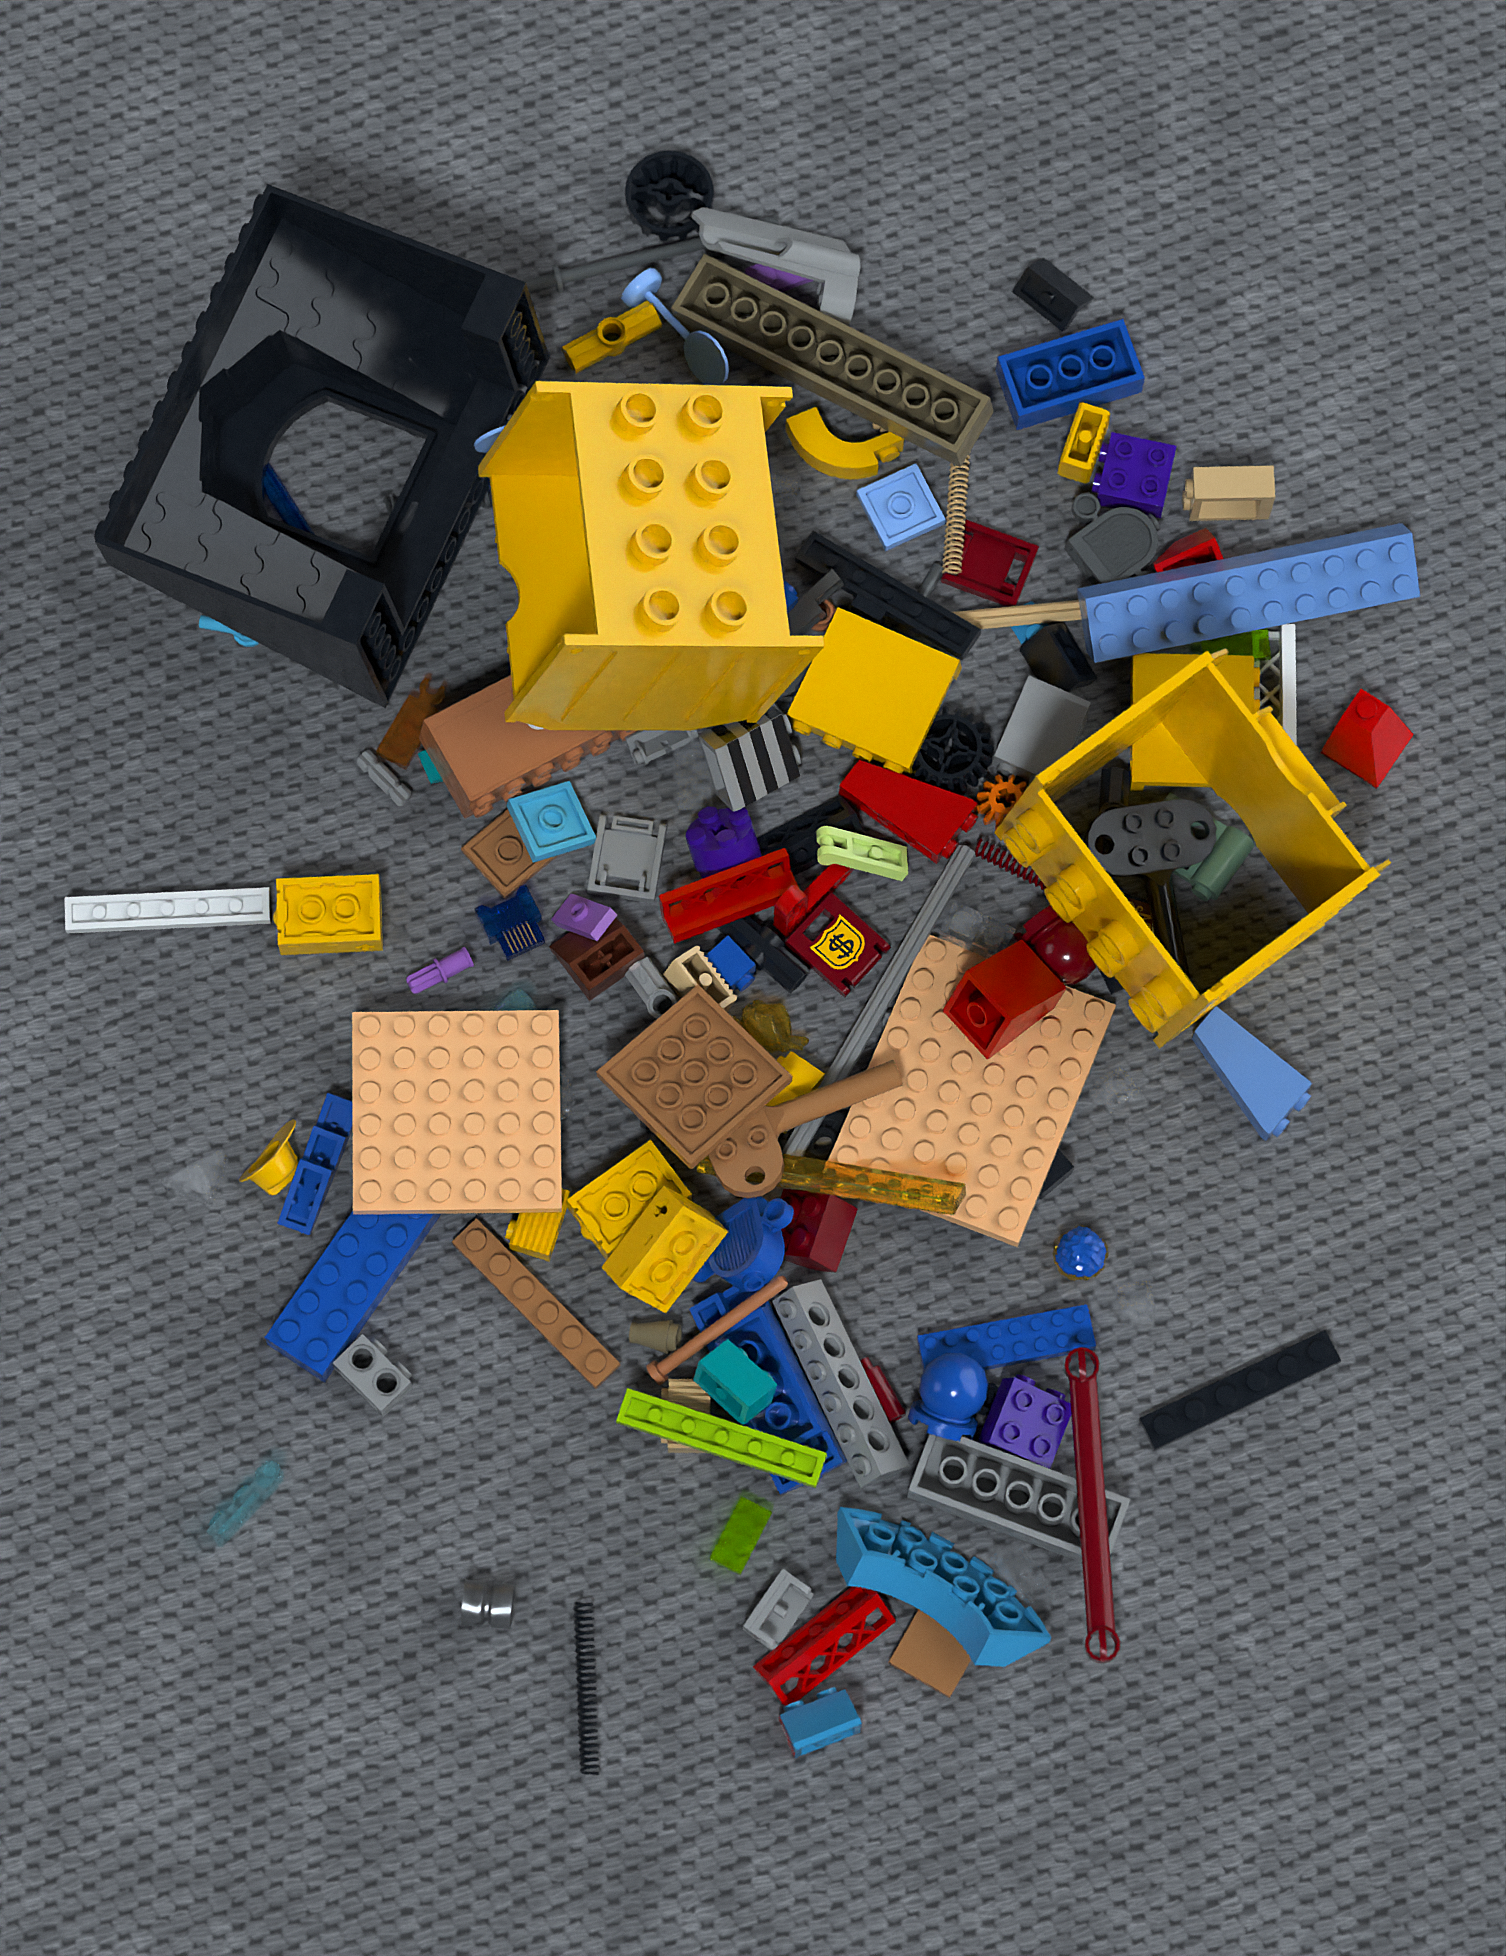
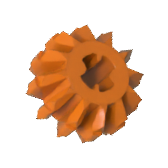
(991, 797)

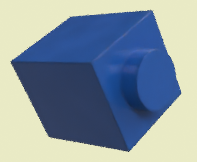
(732, 964)

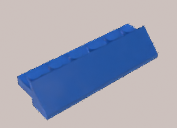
(794, 1408)

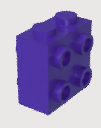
(1134, 473)
(1026, 1421)

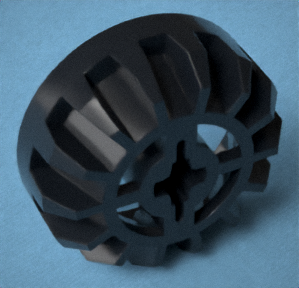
(665, 175)

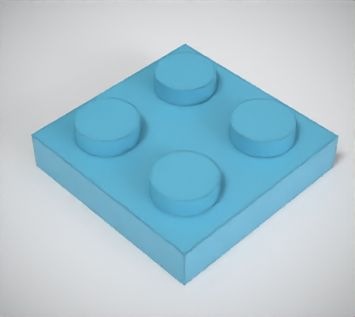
(551, 821)

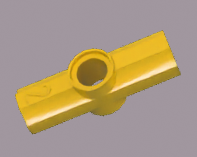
(629, 326)

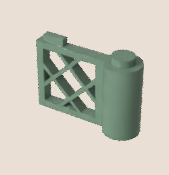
(1219, 867)

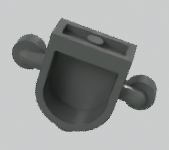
(1112, 544)

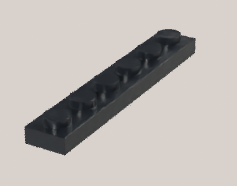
(898, 599)
(1240, 1390)

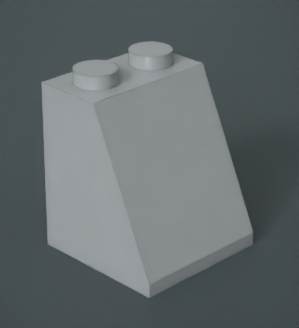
(1040, 730)

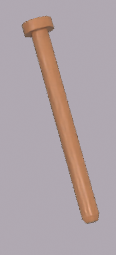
(659, 1370)

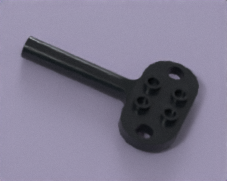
(1152, 844)

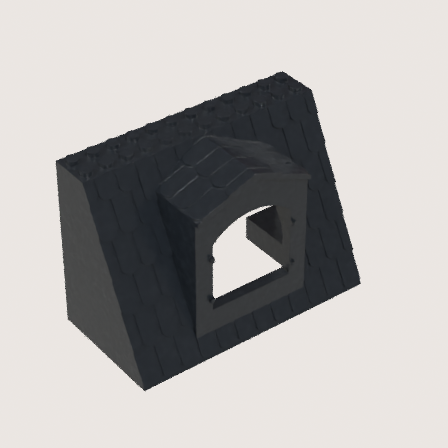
(303, 319)

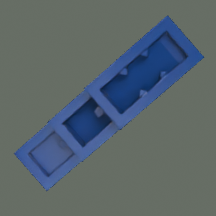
(318, 1165)

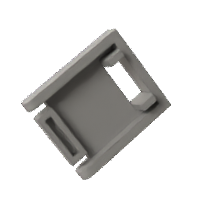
(627, 854)

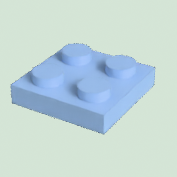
(900, 507)

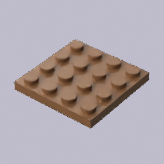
(694, 1076)

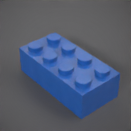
(1073, 369)

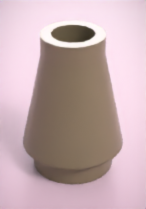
(657, 1335)

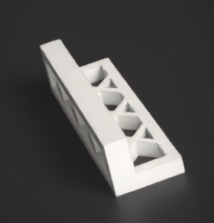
(1286, 676)

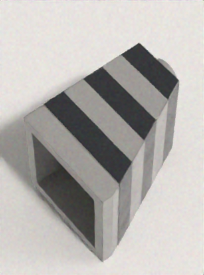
(750, 758)

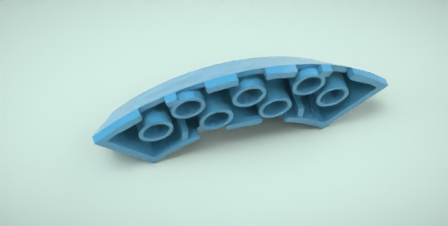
(940, 1583)

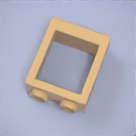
(1229, 493)

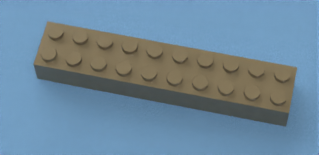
(833, 360)

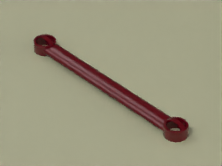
(1092, 1505)

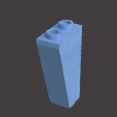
(1252, 1073)

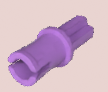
(439, 971)

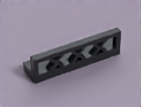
(803, 845)

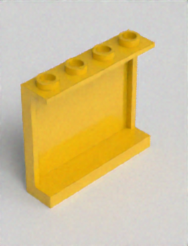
(872, 692)
(1157, 756)

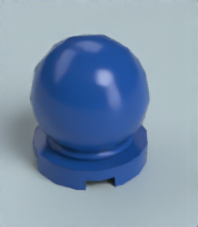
(951, 1393)

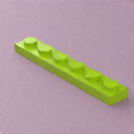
(721, 1438)

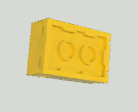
(329, 914)
(620, 1195)
(664, 1249)

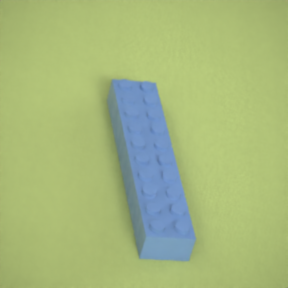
(1248, 592)

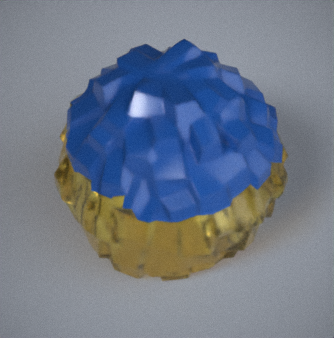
(1080, 1254)

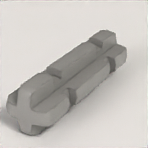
(384, 778)

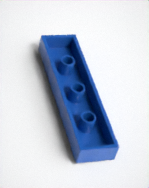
(1014, 1339)

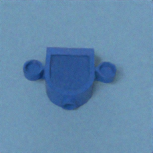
(752, 1247)

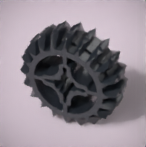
(960, 753)

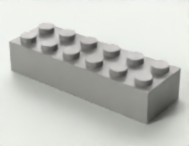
(1007, 1494)

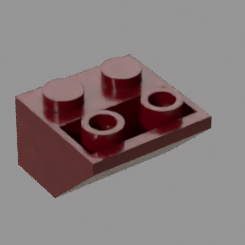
(817, 1229)

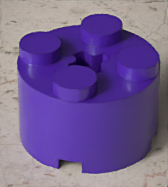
(721, 840)

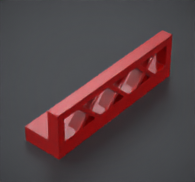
(729, 898)
(821, 1637)

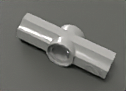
(650, 985)

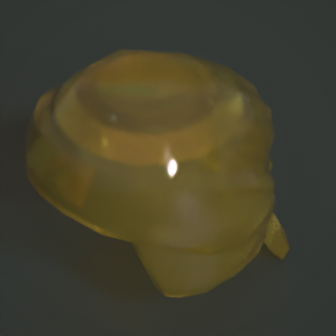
(771, 1026)

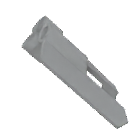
(790, 251)

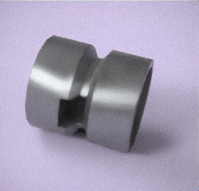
(487, 1604)

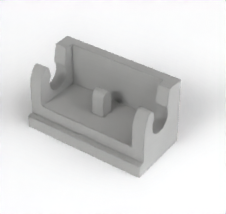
(778, 1610)

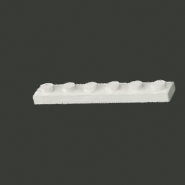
(167, 910)

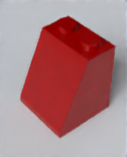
(1003, 997)

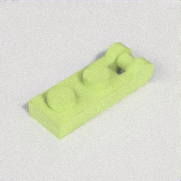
(861, 853)

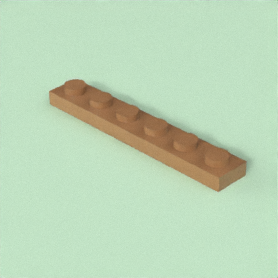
(536, 1303)

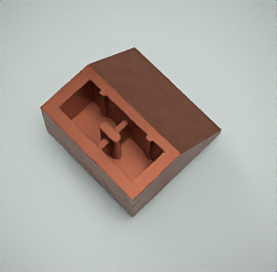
(598, 963)

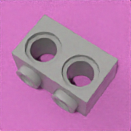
(366, 1380)

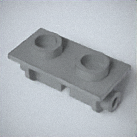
(651, 744)

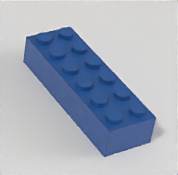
(346, 1288)

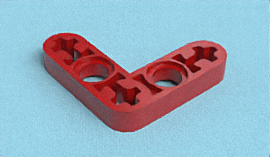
(796, 905)

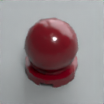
(1058, 946)

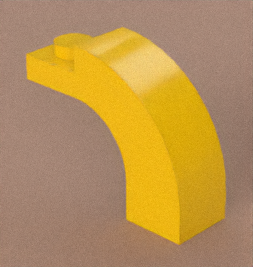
(836, 456)

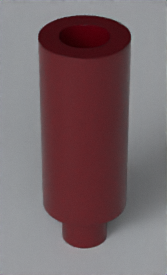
(884, 1391)

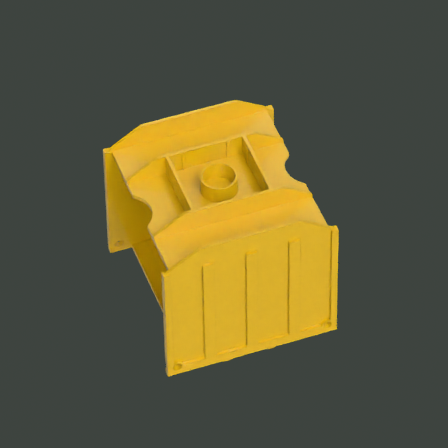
(642, 556)
(1248, 766)

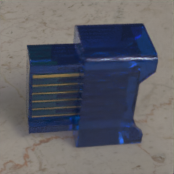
(512, 924)

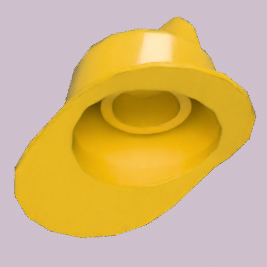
(276, 1163)

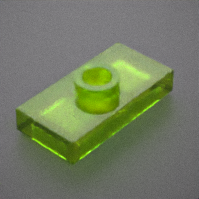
(1250, 643)
(740, 1535)

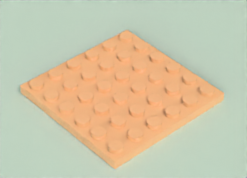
(456, 1112)

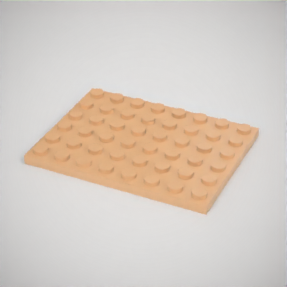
(972, 1115)

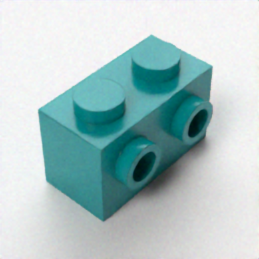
(735, 1382)

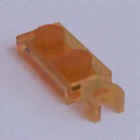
(402, 738)

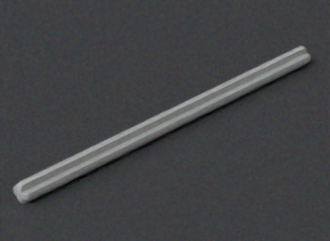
(887, 987)

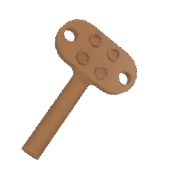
(756, 1145)

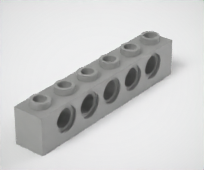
(840, 1383)

